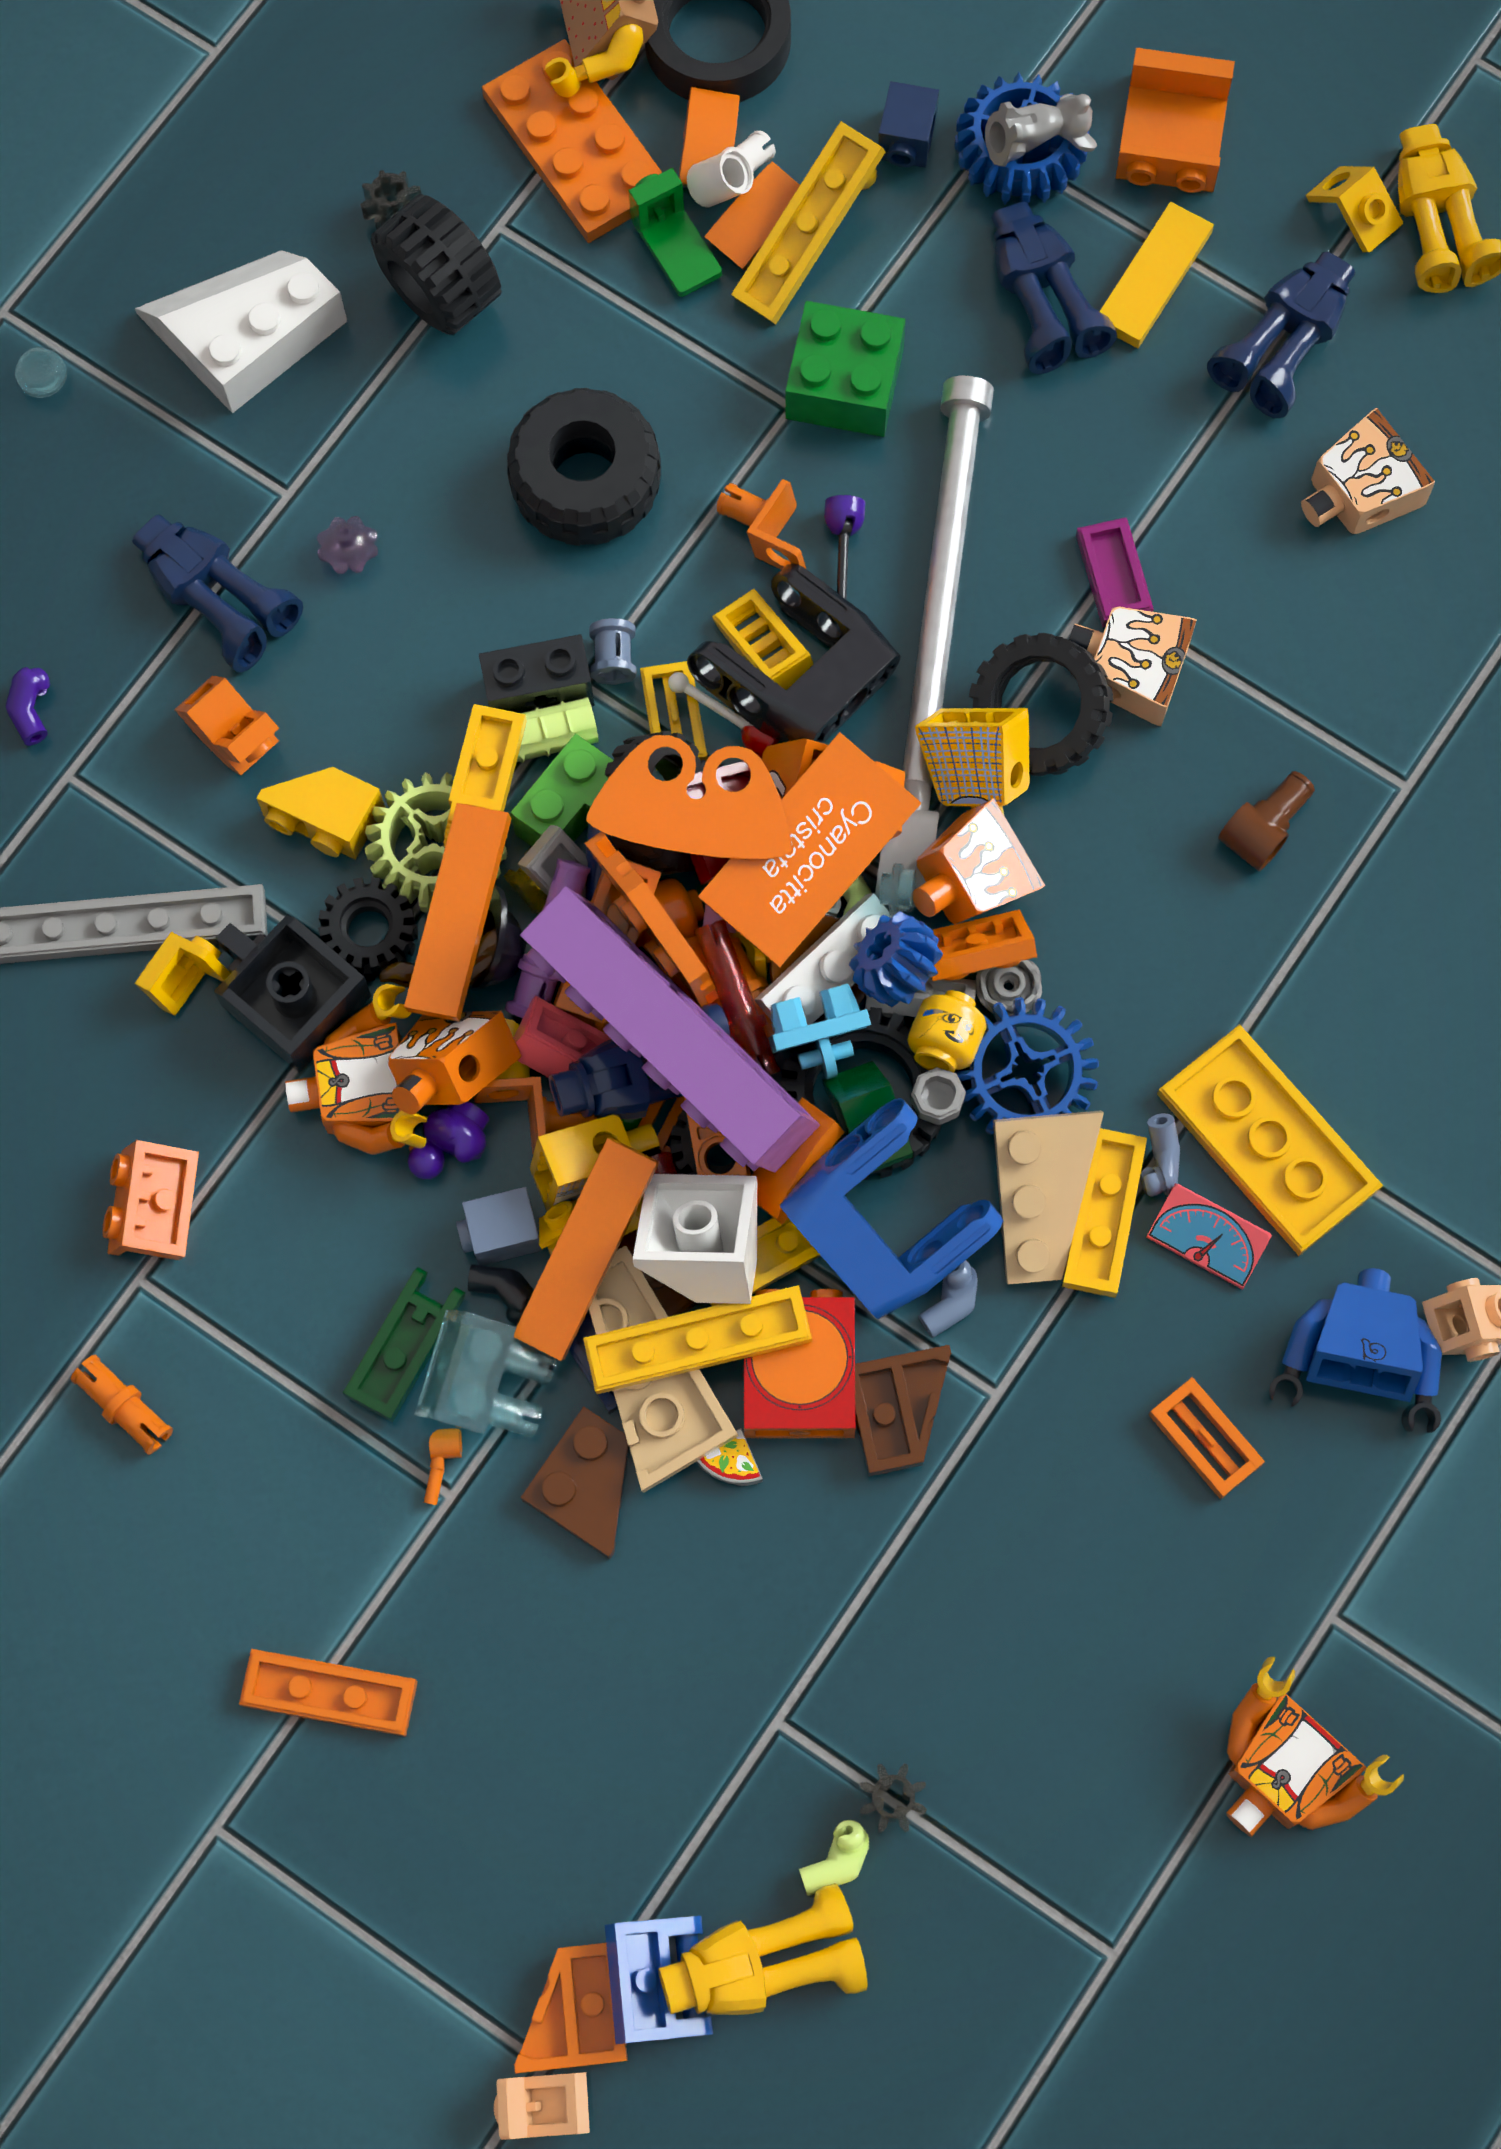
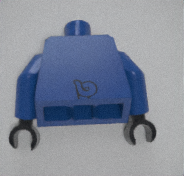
(1367, 1345)

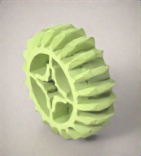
(410, 811)

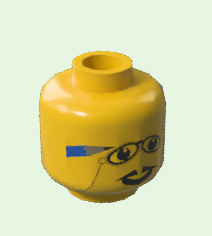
(947, 1031)

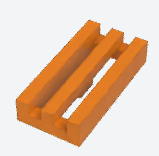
(1191, 1453)

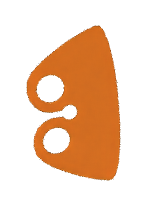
(664, 816)

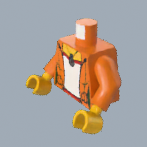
(356, 1083)
(1293, 1764)

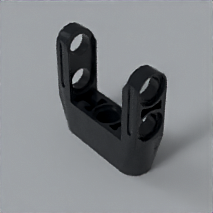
(828, 691)

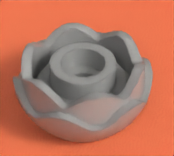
(1026, 983)

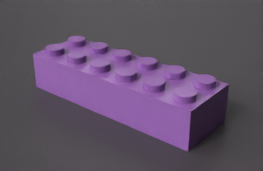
(669, 1030)

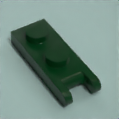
(400, 1349)

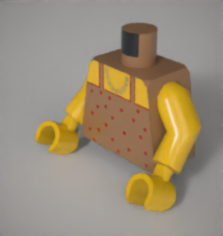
(602, 40)

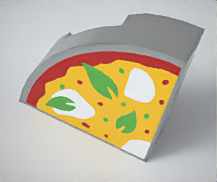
(732, 1463)

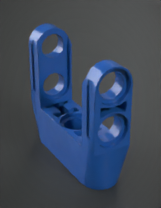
(852, 1245)

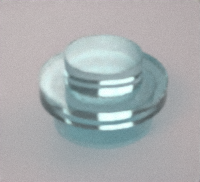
(40, 372)
(897, 889)

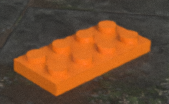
(572, 142)

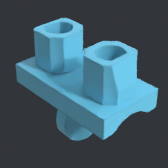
(841, 1017)

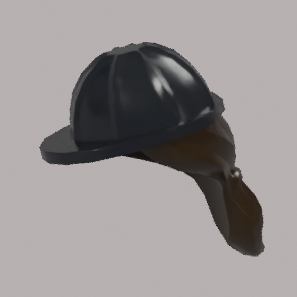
(497, 953)

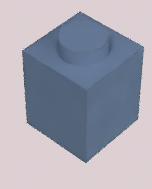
(499, 1227)

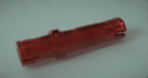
(735, 995)

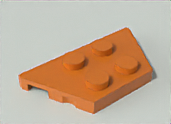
(645, 913)

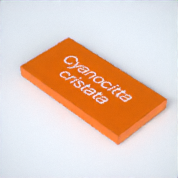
(837, 825)

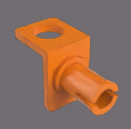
(764, 520)
(542, 1113)

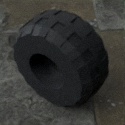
(577, 424)

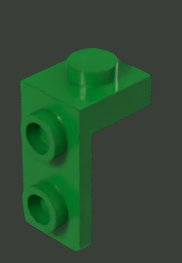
(670, 234)

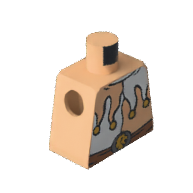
(1367, 478)
(1140, 656)

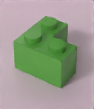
(562, 792)

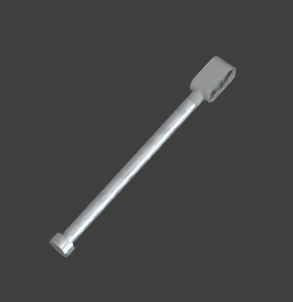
(965, 403)

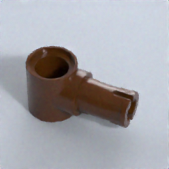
(1260, 830)

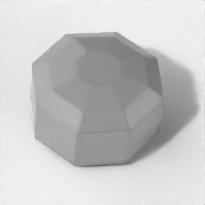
(938, 1096)

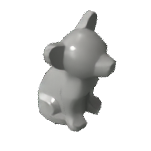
(1019, 130)

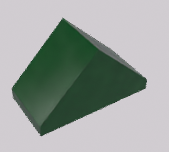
(857, 1096)

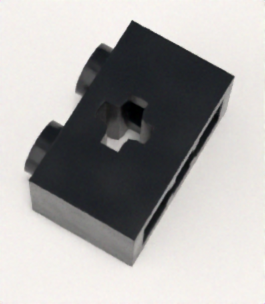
(537, 674)

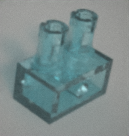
(468, 1371)

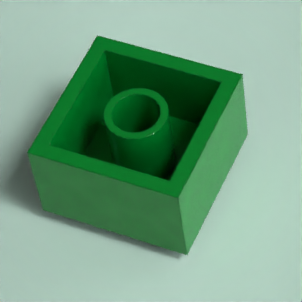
(844, 368)

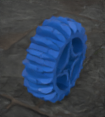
(1036, 171)
(1016, 1046)

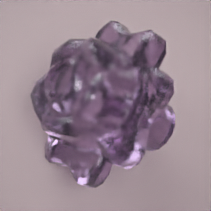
(347, 544)

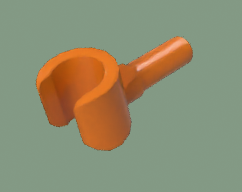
(442, 1445)

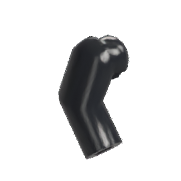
(506, 1283)

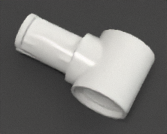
(729, 171)

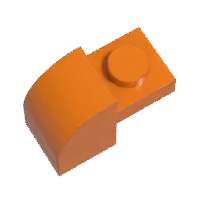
(228, 724)

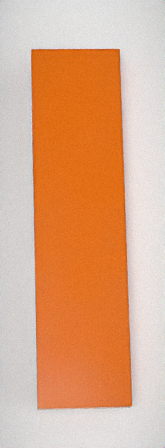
(457, 912)
(585, 1248)

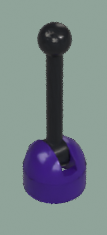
(844, 518)

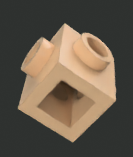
(1466, 1319)

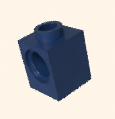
(908, 124)

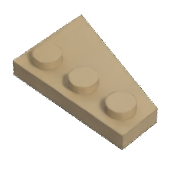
(1041, 1189)

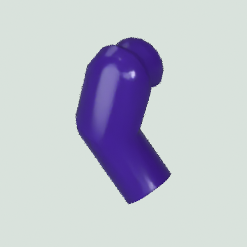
(21, 700)

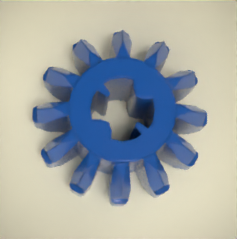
(895, 959)

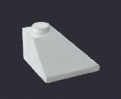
(700, 1235)

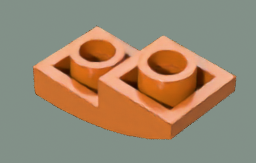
(708, 127)
(753, 215)
(775, 1186)

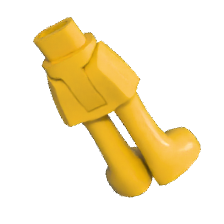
(1435, 182)
(726, 1970)

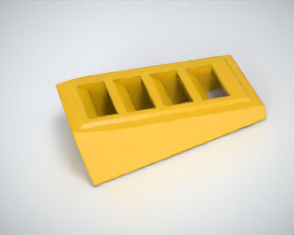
(782, 667)

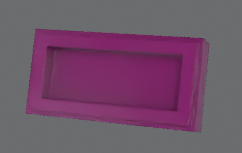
(1113, 567)

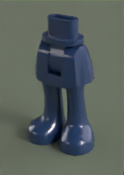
(1035, 257)
(1307, 307)
(191, 563)
(612, 1080)

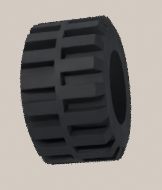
(436, 264)

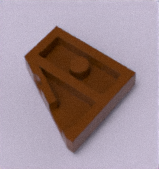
(898, 1407)
(584, 1482)

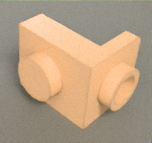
(542, 2106)

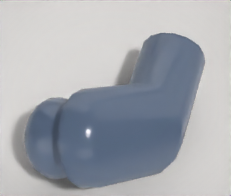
(1166, 1156)
(956, 1301)

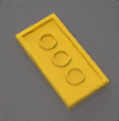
(1269, 1140)

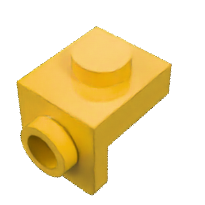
(178, 969)

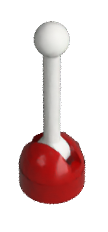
(751, 737)

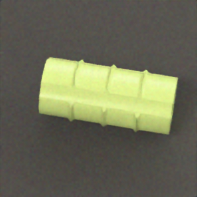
(554, 726)

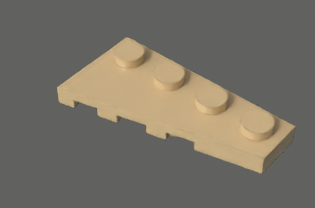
(666, 1419)

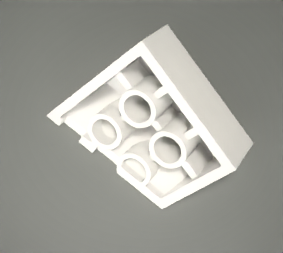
(248, 323)

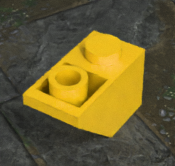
(325, 807)

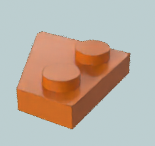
(573, 2015)

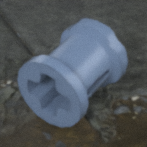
(612, 651)

